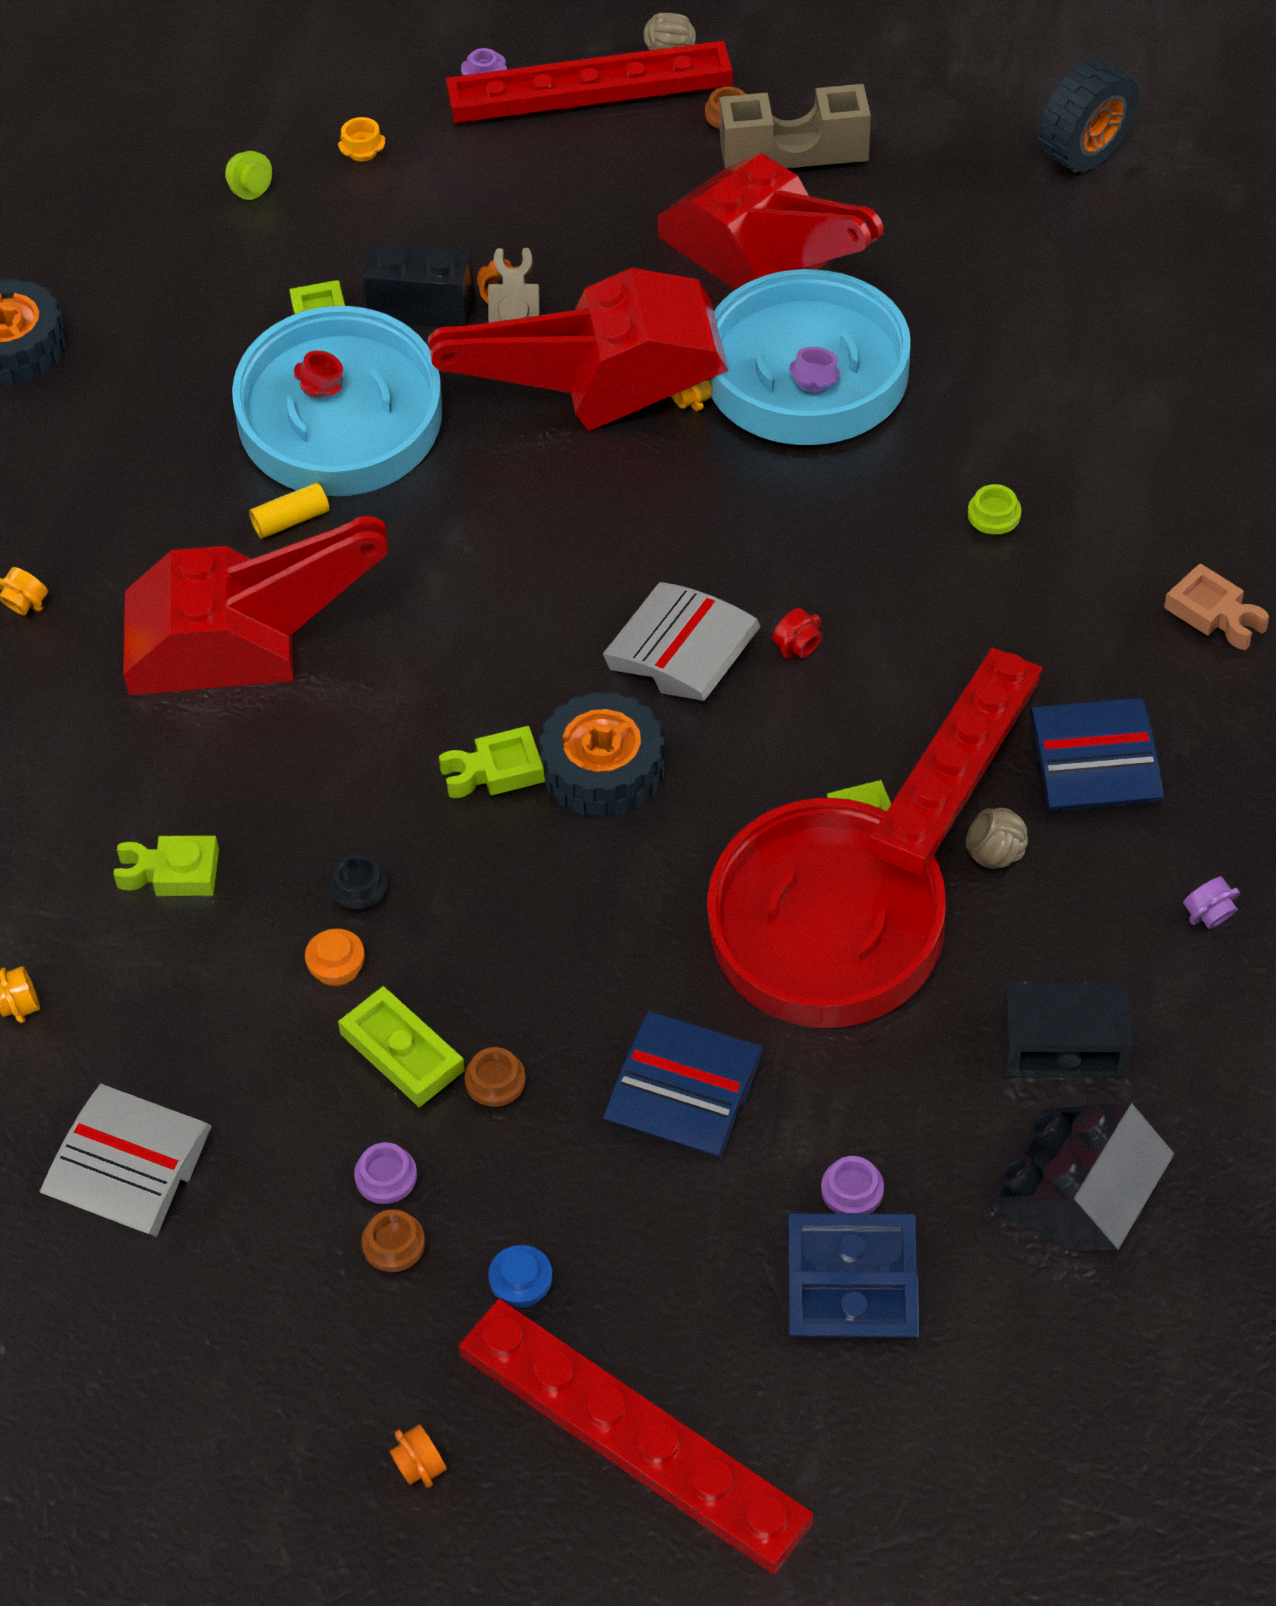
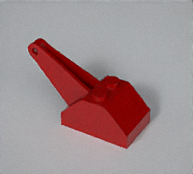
(763, 222)
(615, 353)
(231, 618)

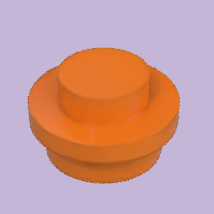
(335, 956)

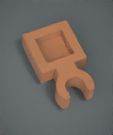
(1213, 602)

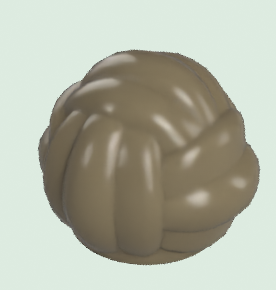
(668, 31)
(997, 838)

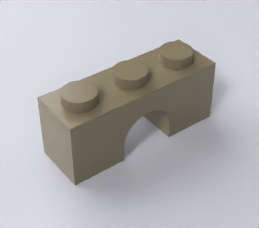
(829, 134)

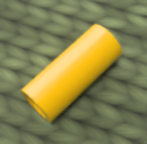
(289, 510)

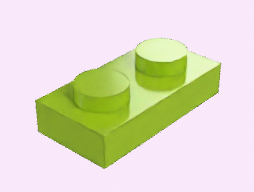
(401, 1046)

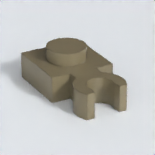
(513, 297)

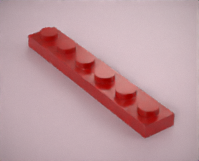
(589, 81)
(954, 762)
(637, 1436)

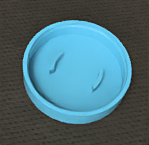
(796, 309)
(345, 441)

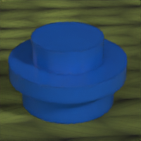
(520, 1276)

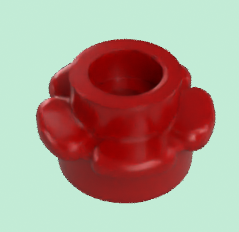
(319, 374)
(798, 634)

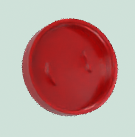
(819, 924)

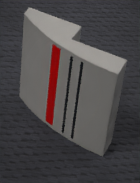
(682, 640)
(125, 1159)

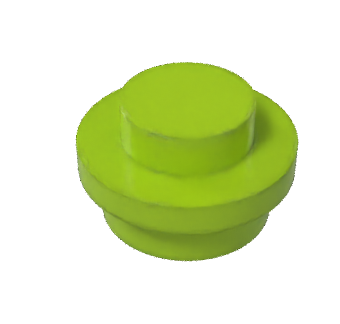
(248, 174)
(994, 509)

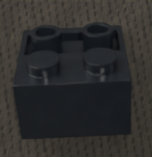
(1083, 1175)

